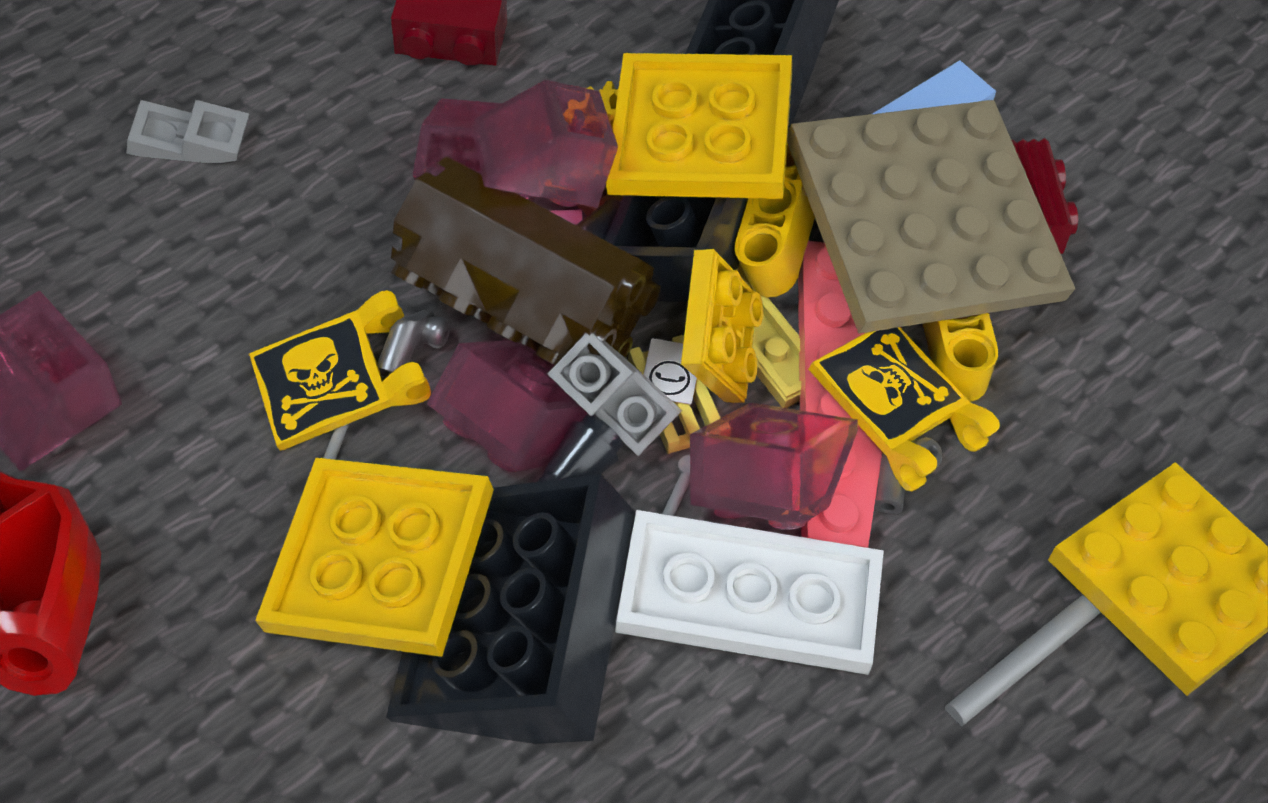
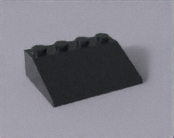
(531, 619)

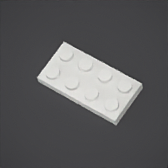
(751, 592)

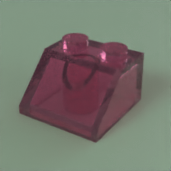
(505, 403)
(769, 463)

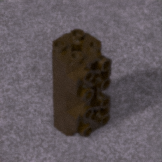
(518, 265)

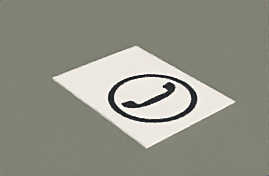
(667, 373)

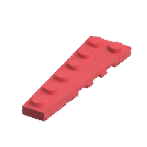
(823, 327)

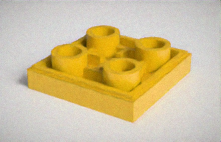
(721, 327)

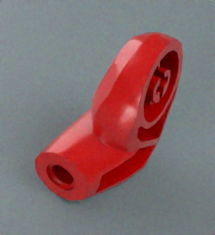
(45, 585)

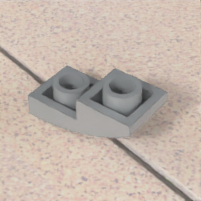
(614, 392)

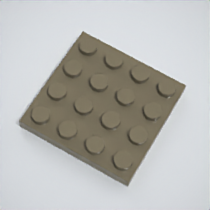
(927, 215)

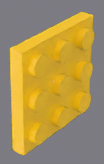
(701, 125)
(376, 556)
(1173, 576)

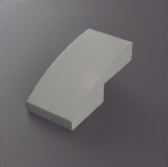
(202, 136)

